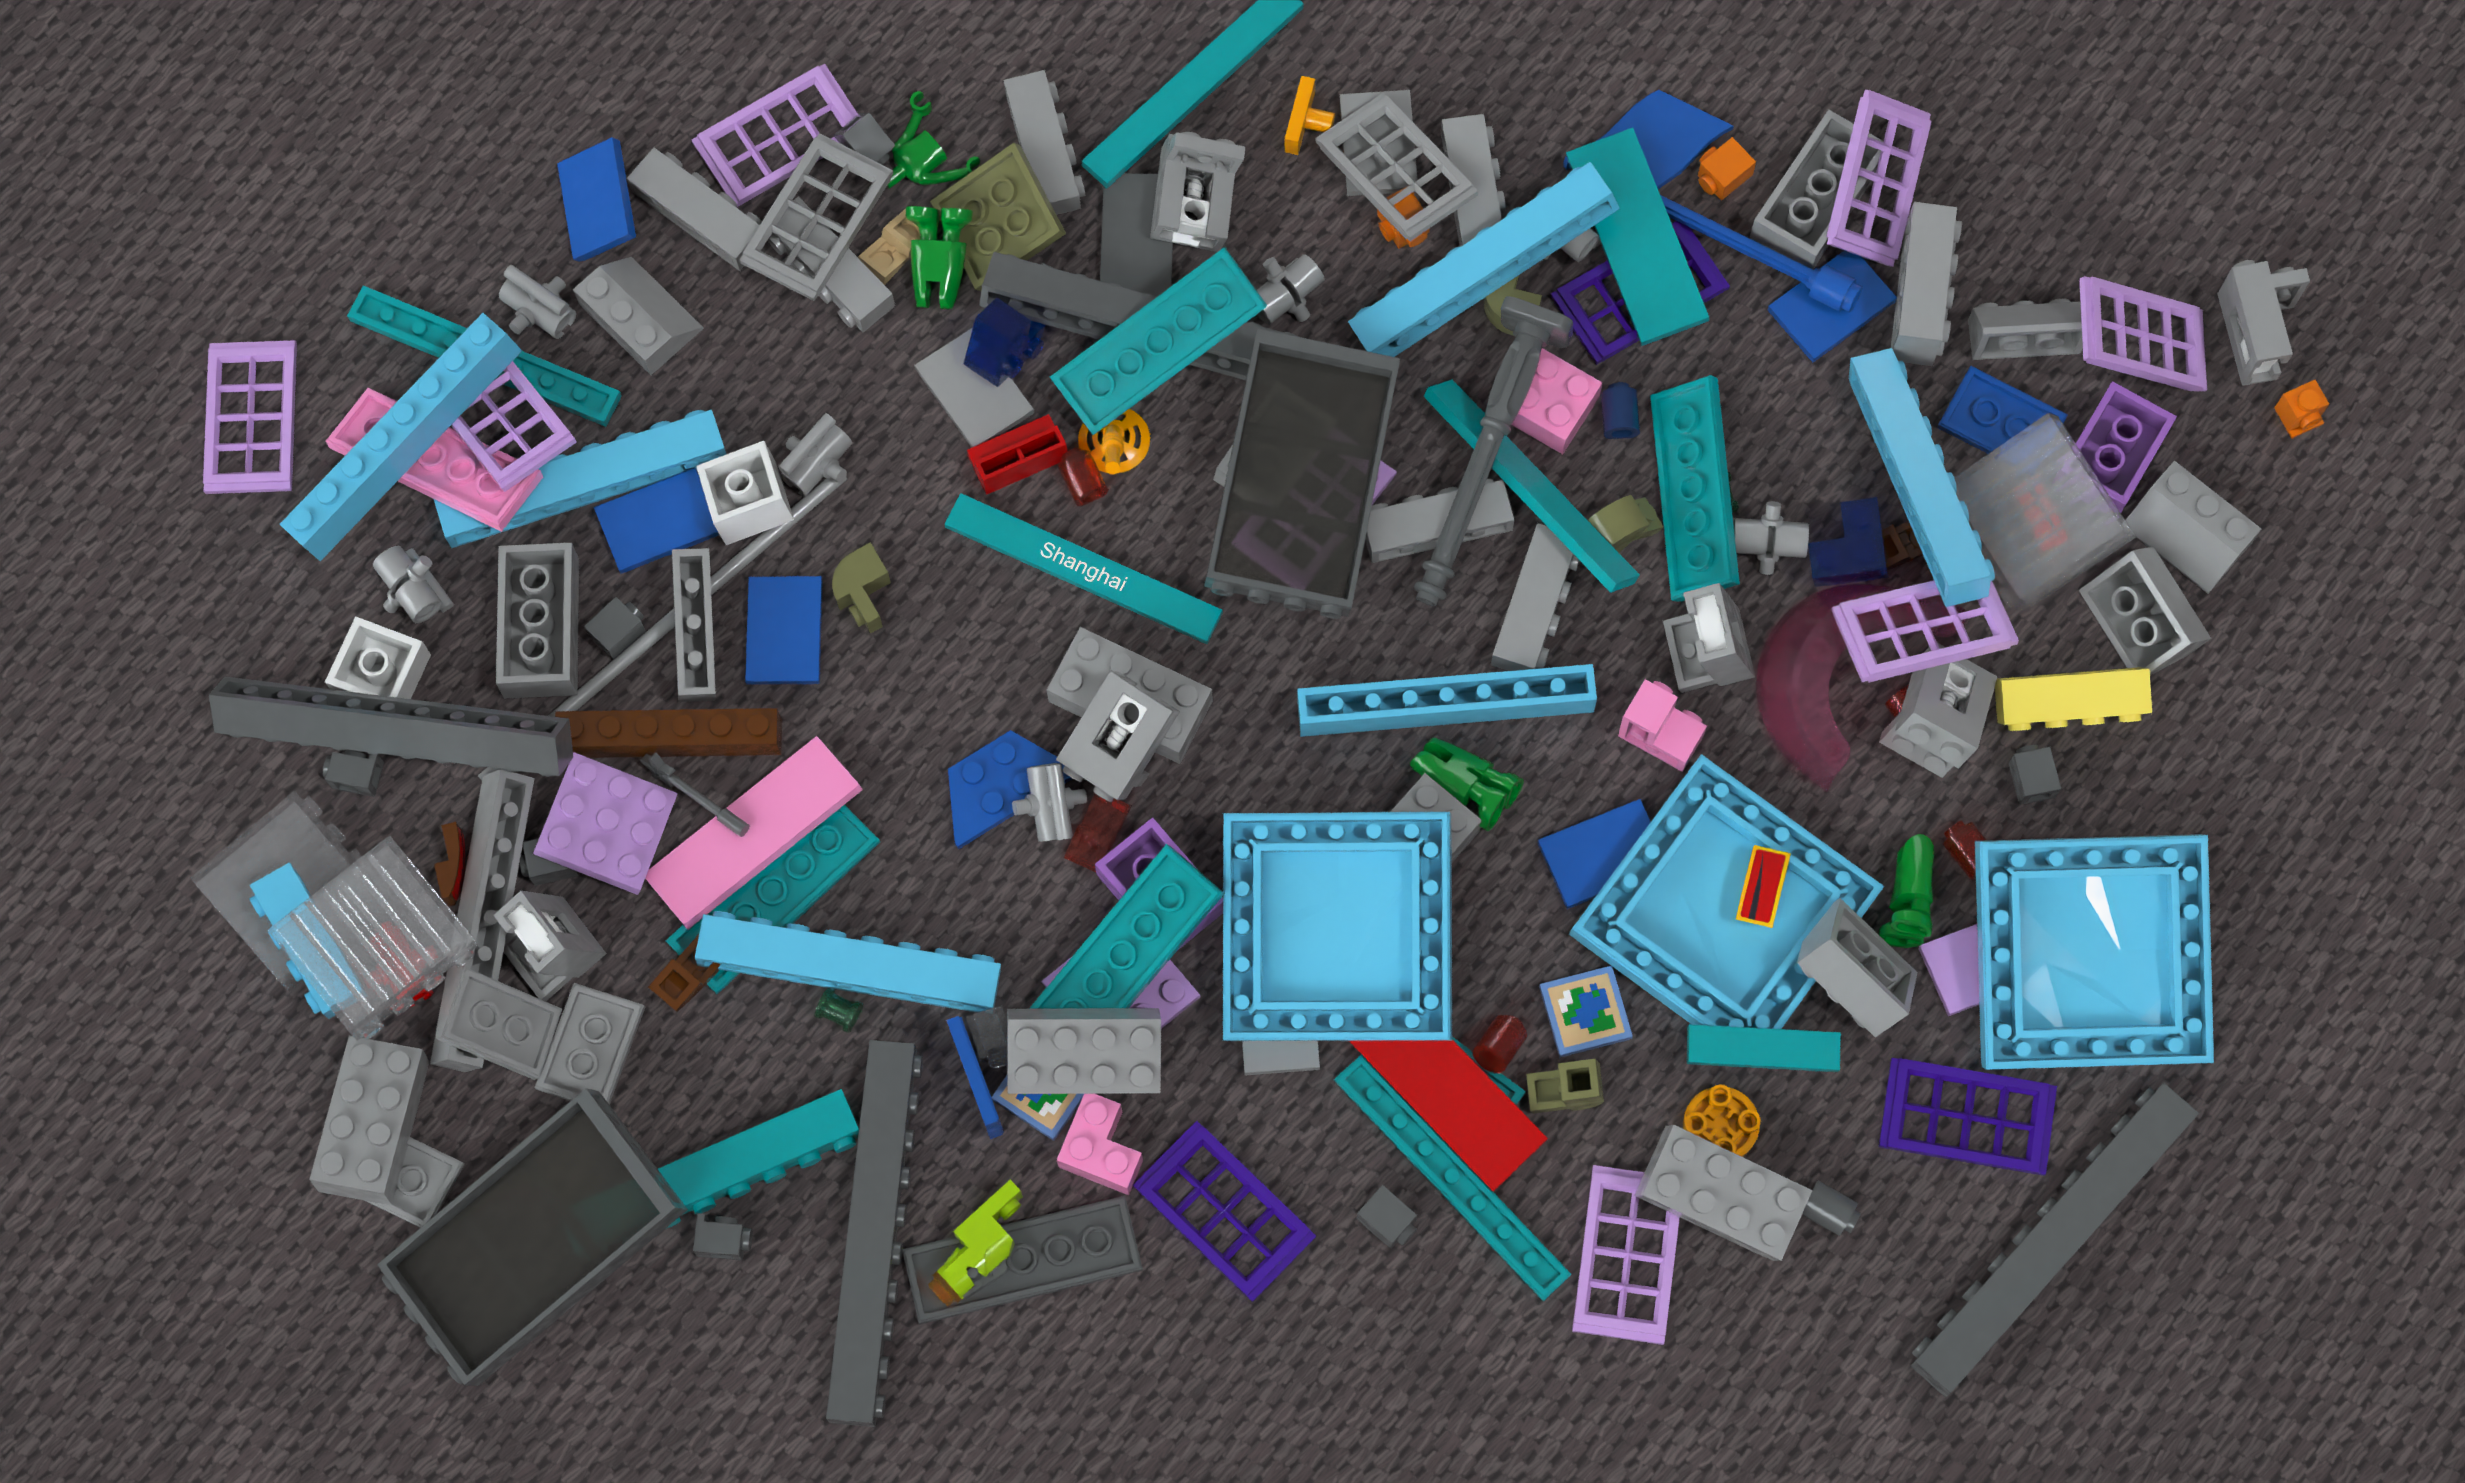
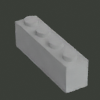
(1042, 140)
(1468, 146)
(693, 205)
(851, 286)
(1419, 521)
(1534, 603)
(693, 625)

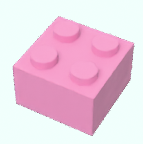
(1557, 402)

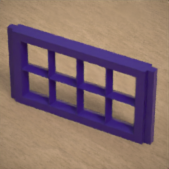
(1583, 324)
(2039, 1126)
(1173, 1161)

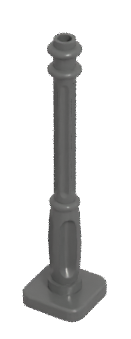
(1532, 329)

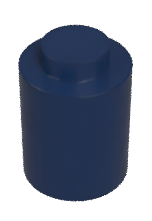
(1620, 411)

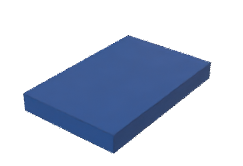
(596, 200)
(1821, 328)
(1990, 411)
(656, 520)
(784, 630)
(1590, 851)
(975, 1077)

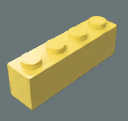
(2073, 696)

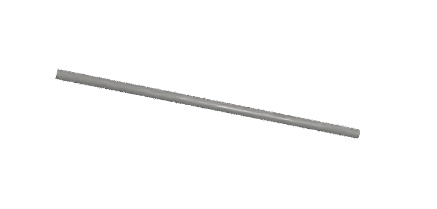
(667, 623)

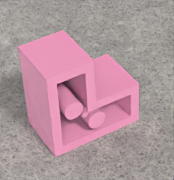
(1659, 727)
(1090, 1149)

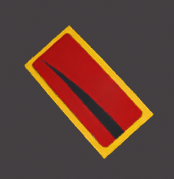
(1763, 886)

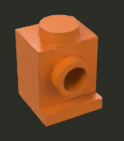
(2302, 408)

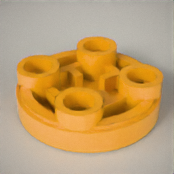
(1723, 1118)

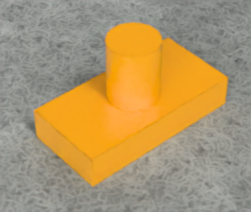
(1305, 117)

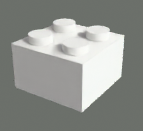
(744, 493)
(378, 662)

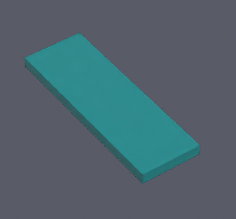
(1642, 241)
(1158, 341)
(1694, 487)
(792, 881)
(1135, 937)

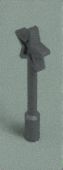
(666, 774)

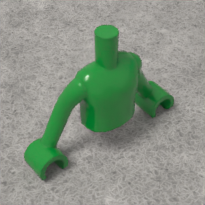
(921, 155)

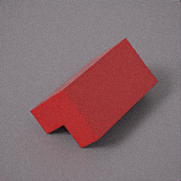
(1017, 454)

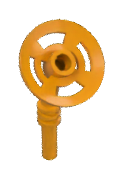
(1114, 443)

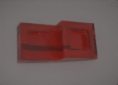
(1097, 832)

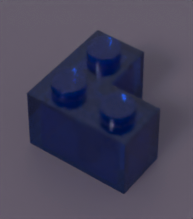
(1002, 342)
(1859, 554)

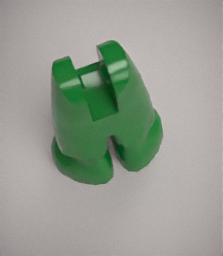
(937, 259)
(1468, 779)
(1911, 895)

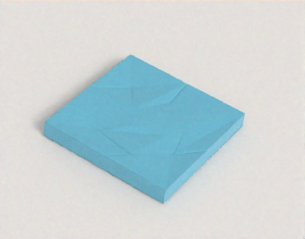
(1677, 895)
(1337, 926)
(2094, 951)

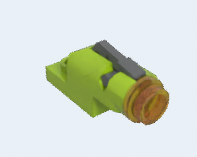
(984, 1249)

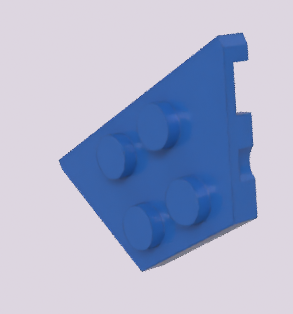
(989, 783)

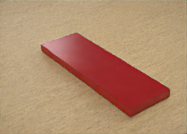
(1458, 1104)

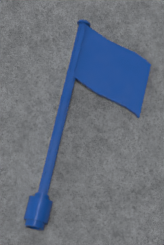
(1671, 139)

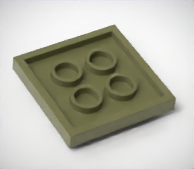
(1007, 210)

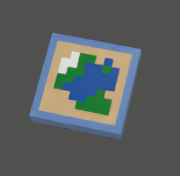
(1585, 1011)
(1042, 1111)

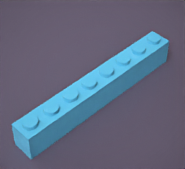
(1485, 263)
(401, 437)
(602, 473)
(1920, 477)
(1446, 700)
(848, 963)

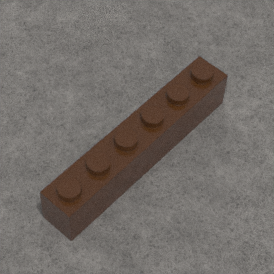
(675, 732)

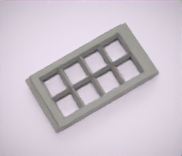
(1436, 210)
(782, 271)

